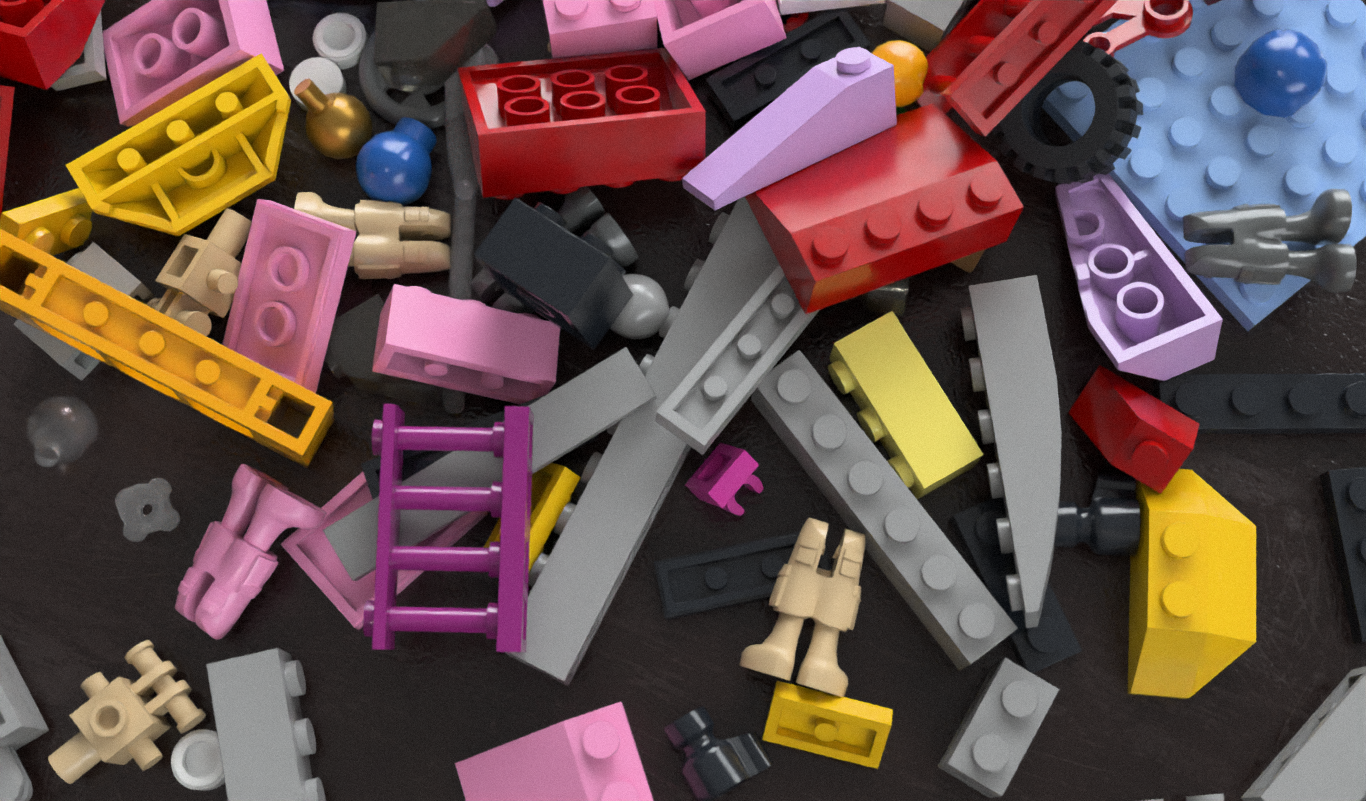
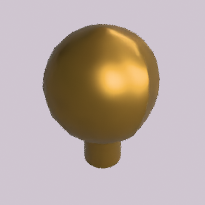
(335, 122)

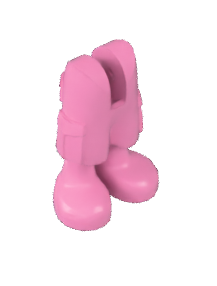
(236, 565)

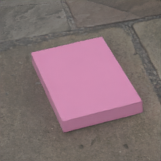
(288, 291)
(321, 563)

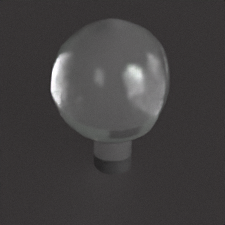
(61, 430)

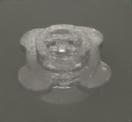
(130, 508)

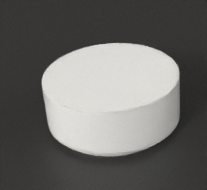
(340, 39)
(322, 72)
(198, 761)

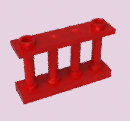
(1003, 54)

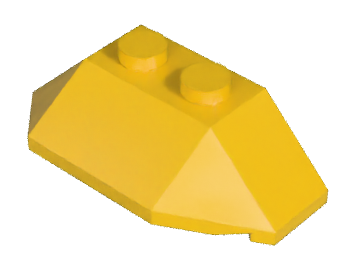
(191, 154)
(1189, 588)

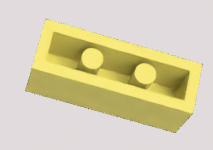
(903, 405)

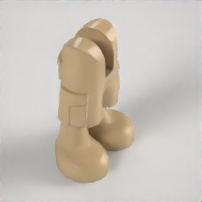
(386, 235)
(817, 594)

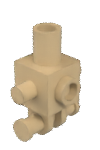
(203, 274)
(122, 718)

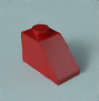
(1134, 429)

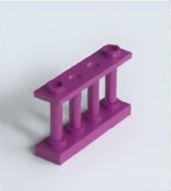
(502, 560)

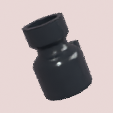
(1109, 522)
(714, 764)

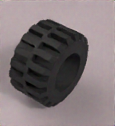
(1104, 140)

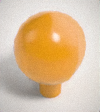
(909, 69)

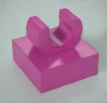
(723, 476)

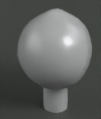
(645, 309)

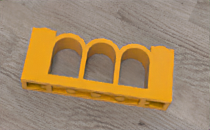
(161, 352)

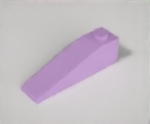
(810, 121)
(1132, 286)

